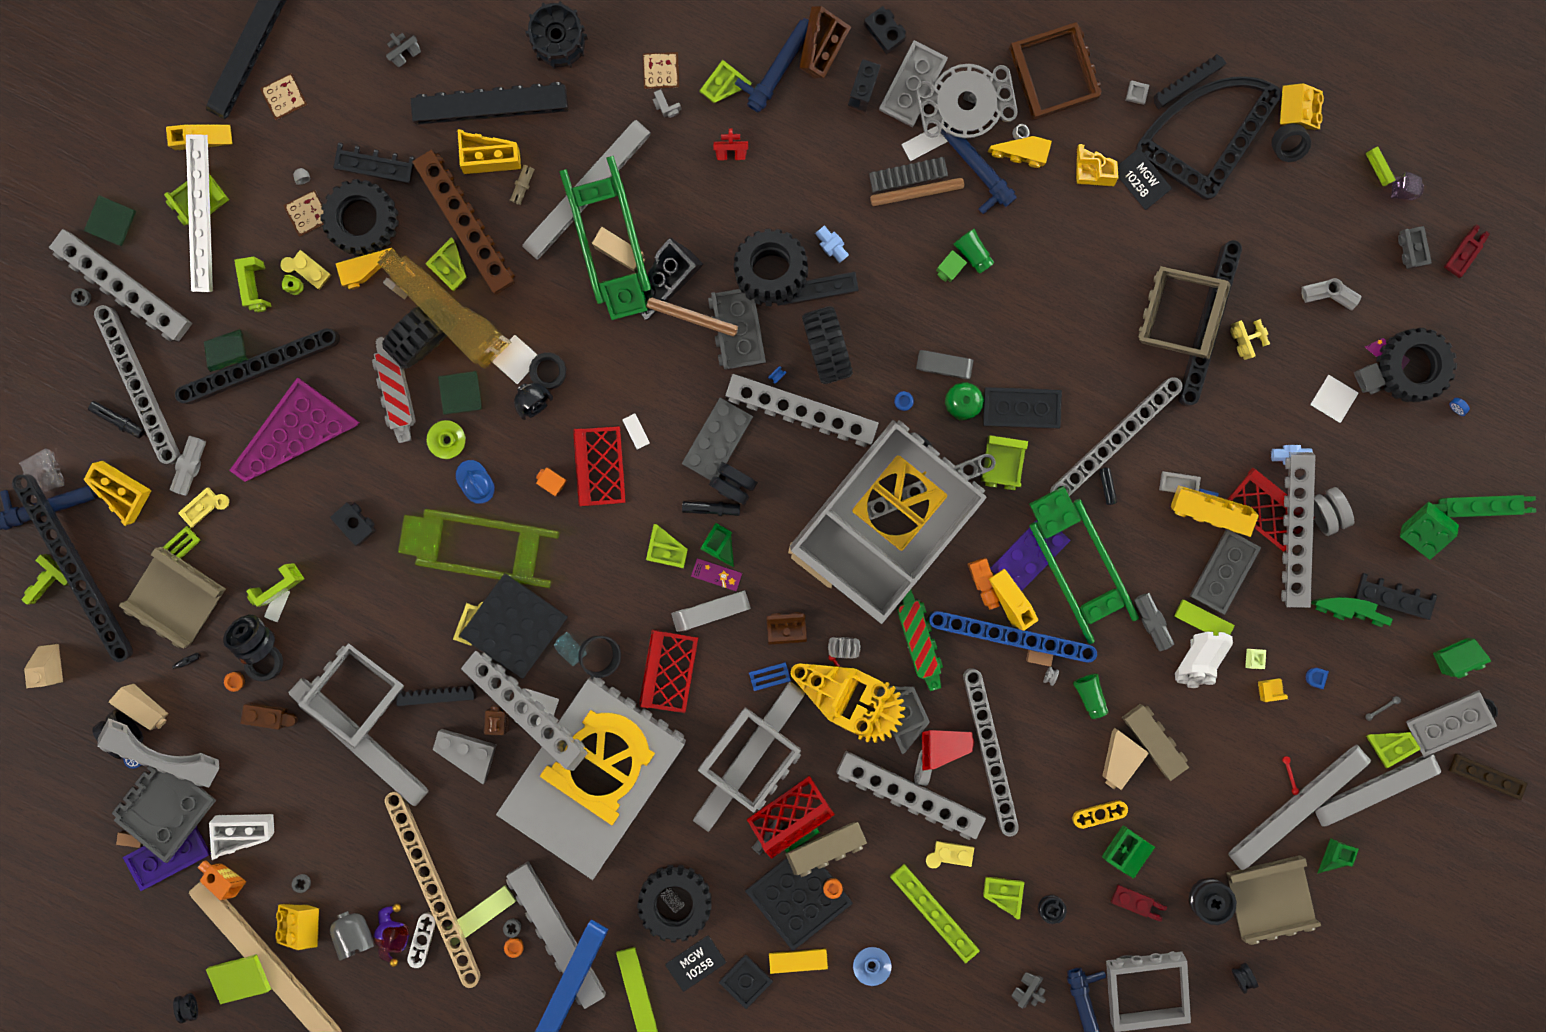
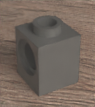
(1370, 378)

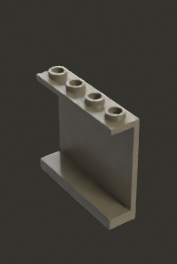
(173, 598)
(1272, 900)

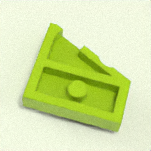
(722, 83)
(448, 265)
(666, 549)
(1393, 746)
(1005, 894)

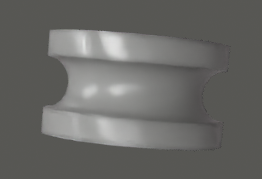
(1051, 676)

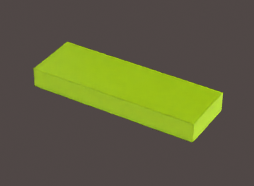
(1202, 619)

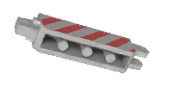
(395, 393)

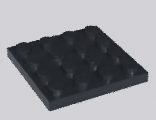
(513, 625)
(796, 903)

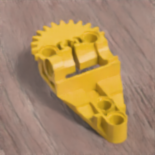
(836, 691)

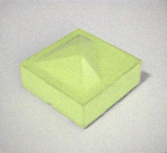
(1255, 658)

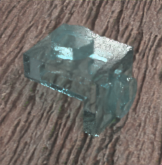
(568, 648)

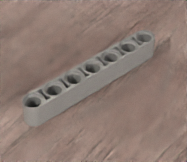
(1377, 789)

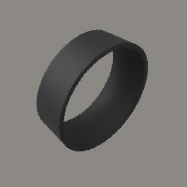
(612, 666)

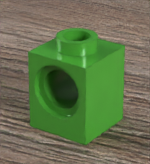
(950, 266)

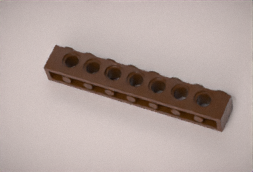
(424, 165)

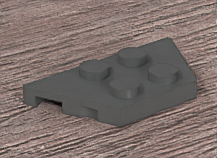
(915, 717)

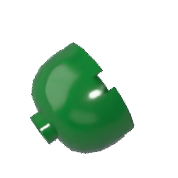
(964, 401)

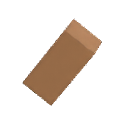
(1039, 658)
(127, 839)

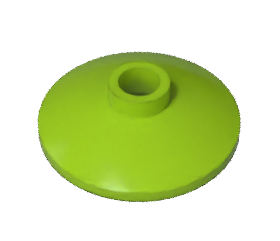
(436, 437)

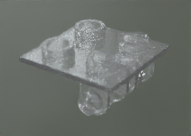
(43, 469)

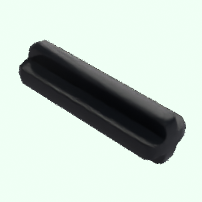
(1108, 486)

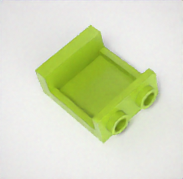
(179, 199)
(245, 273)
(1009, 462)
(292, 578)

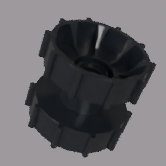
(552, 19)

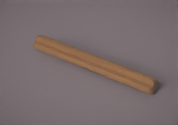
(915, 192)
(692, 317)

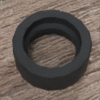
(1285, 132)
(547, 356)
(275, 671)

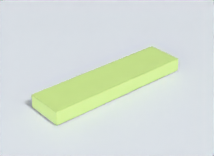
(484, 912)

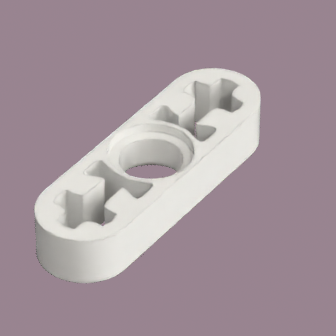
(423, 954)

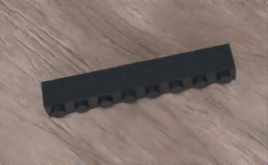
(489, 104)

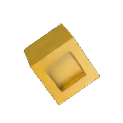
(1271, 690)

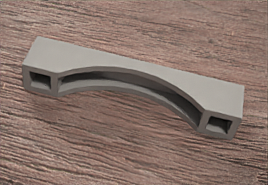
(196, 768)

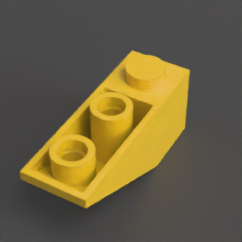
(217, 135)
(1029, 150)
(1013, 601)

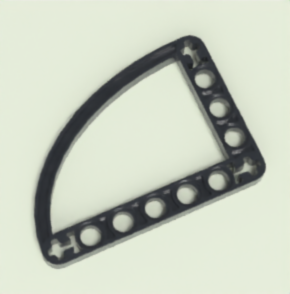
(1242, 132)

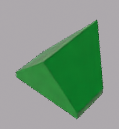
(719, 544)
(1337, 856)

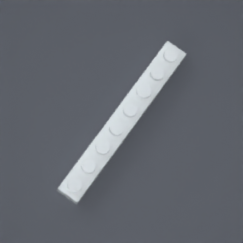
(199, 213)

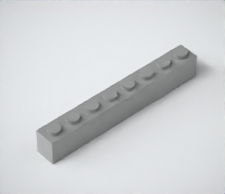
(551, 928)

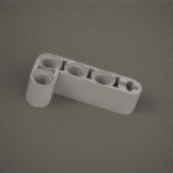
(710, 611)

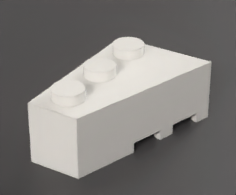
(238, 831)

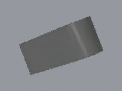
(944, 364)

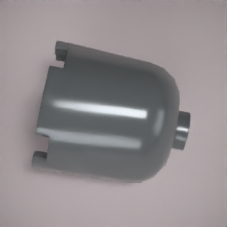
(350, 934)

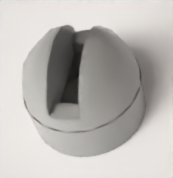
(1020, 130)
(301, 176)

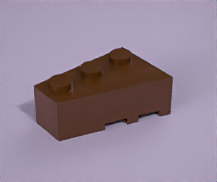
(822, 41)

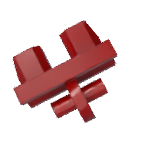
(722, 146)

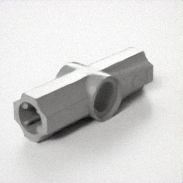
(188, 465)

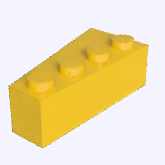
(1214, 510)

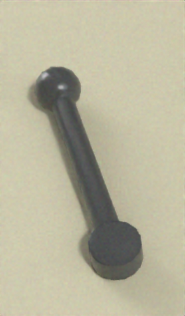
(1395, 700)

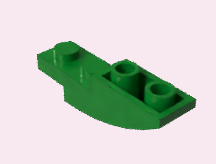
(1346, 607)

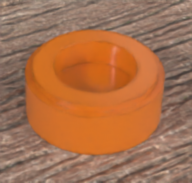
(234, 681)
(832, 888)
(513, 947)

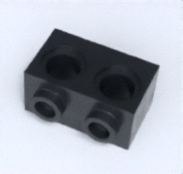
(880, 32)

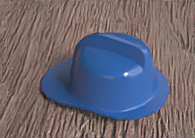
(475, 481)

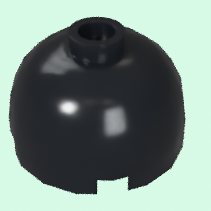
(531, 399)

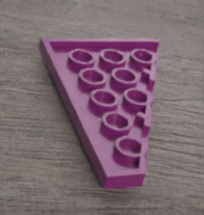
(294, 426)

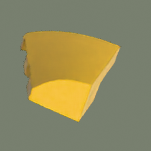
(1095, 168)

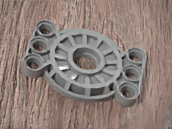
(946, 101)

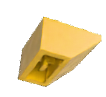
(1302, 106)
(297, 926)

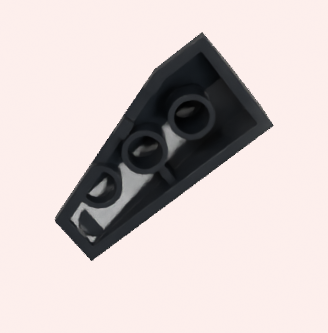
(670, 272)

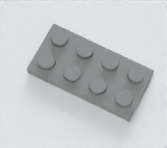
(918, 66)
(1451, 723)

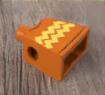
(220, 880)

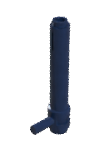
(764, 90)
(997, 186)
(18, 516)
(1080, 991)

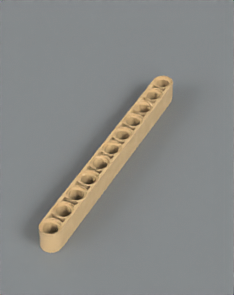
(433, 898)
(277, 974)

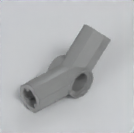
(1342, 294)

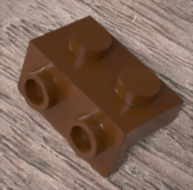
(786, 628)

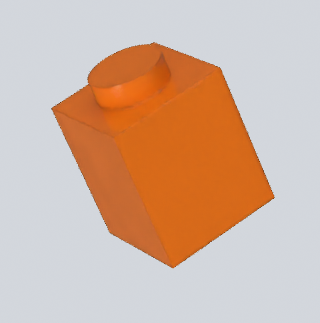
(550, 481)

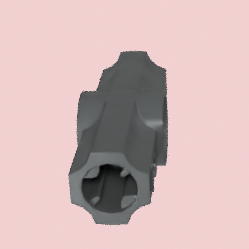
(1154, 622)

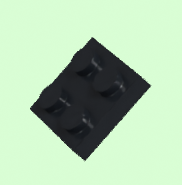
(745, 981)

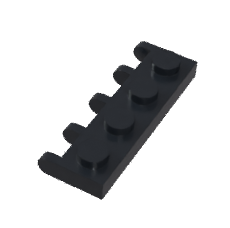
(373, 165)
(1395, 598)

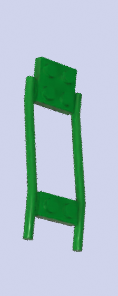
(622, 294)
(1054, 514)

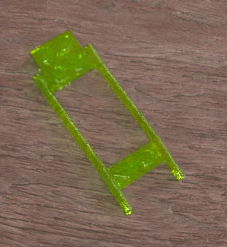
(423, 536)

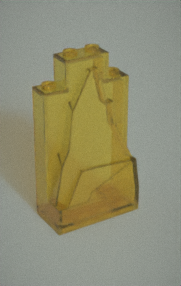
(468, 330)

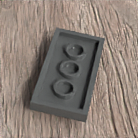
(717, 439)
(1225, 571)

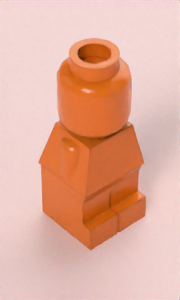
(981, 573)

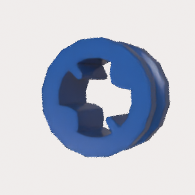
(777, 375)

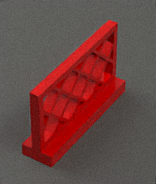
(582, 462)
(1275, 493)
(651, 671)
(800, 827)

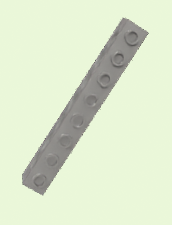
(62, 250)
(738, 383)
(1302, 596)
(475, 670)
(969, 829)

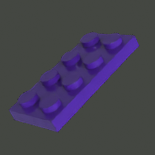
(1025, 559)
(149, 869)

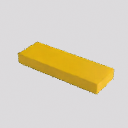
(798, 961)

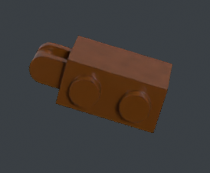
(267, 716)
(496, 721)

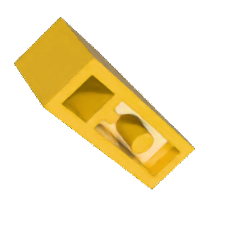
(359, 269)

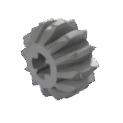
(844, 647)

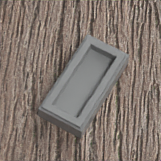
(1170, 481)

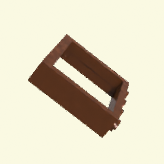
(1025, 80)

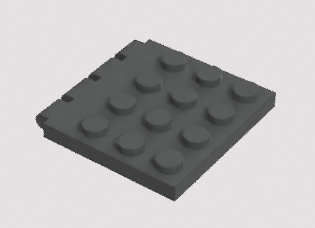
(162, 811)

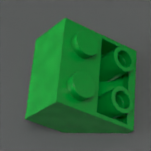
(1461, 658)
(1128, 852)

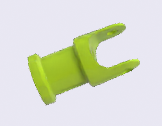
(297, 286)

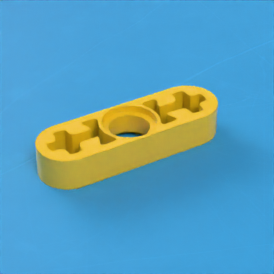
(1112, 805)

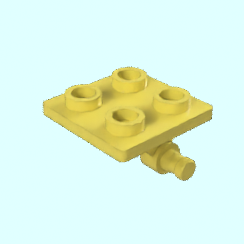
(1239, 332)

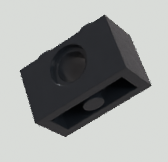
(343, 518)

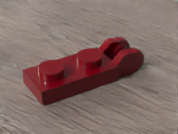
(1466, 252)
(1136, 902)

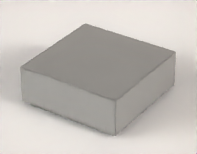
(1137, 92)

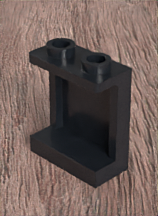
(864, 85)

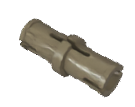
(522, 185)

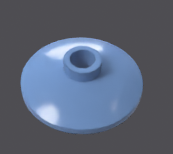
(877, 974)

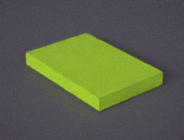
(238, 979)

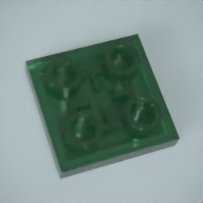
(110, 220)
(225, 350)
(460, 392)

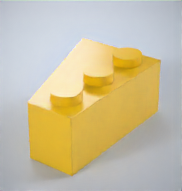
(487, 154)
(118, 490)

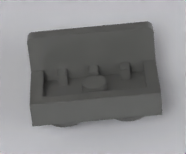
(1414, 247)

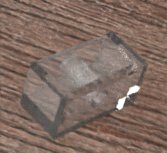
(672, 899)

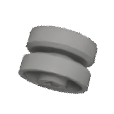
(1332, 511)

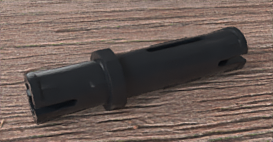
(124, 424)
(711, 508)

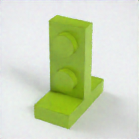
(45, 579)

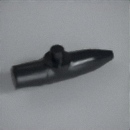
(187, 660)

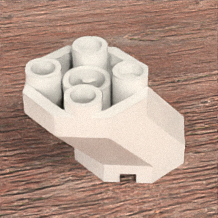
(1203, 659)

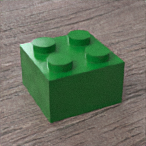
(1429, 530)

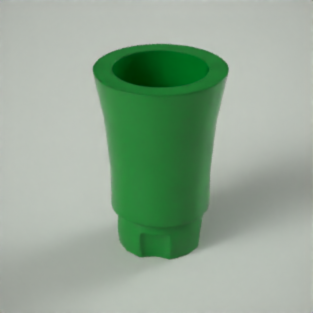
(974, 251)
(1091, 695)

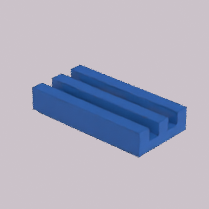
(769, 684)

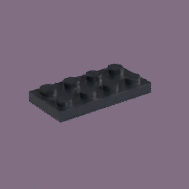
(1022, 407)

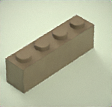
(1155, 742)
(825, 848)

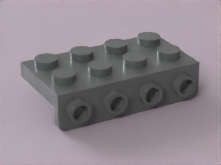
(747, 345)

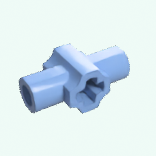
(831, 244)
(1282, 454)

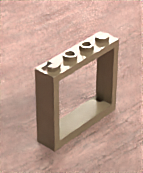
(1214, 320)

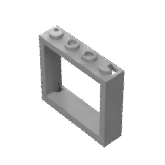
(329, 670)
(771, 785)
(1152, 1018)

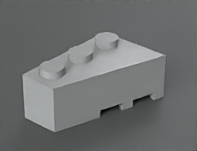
(466, 752)

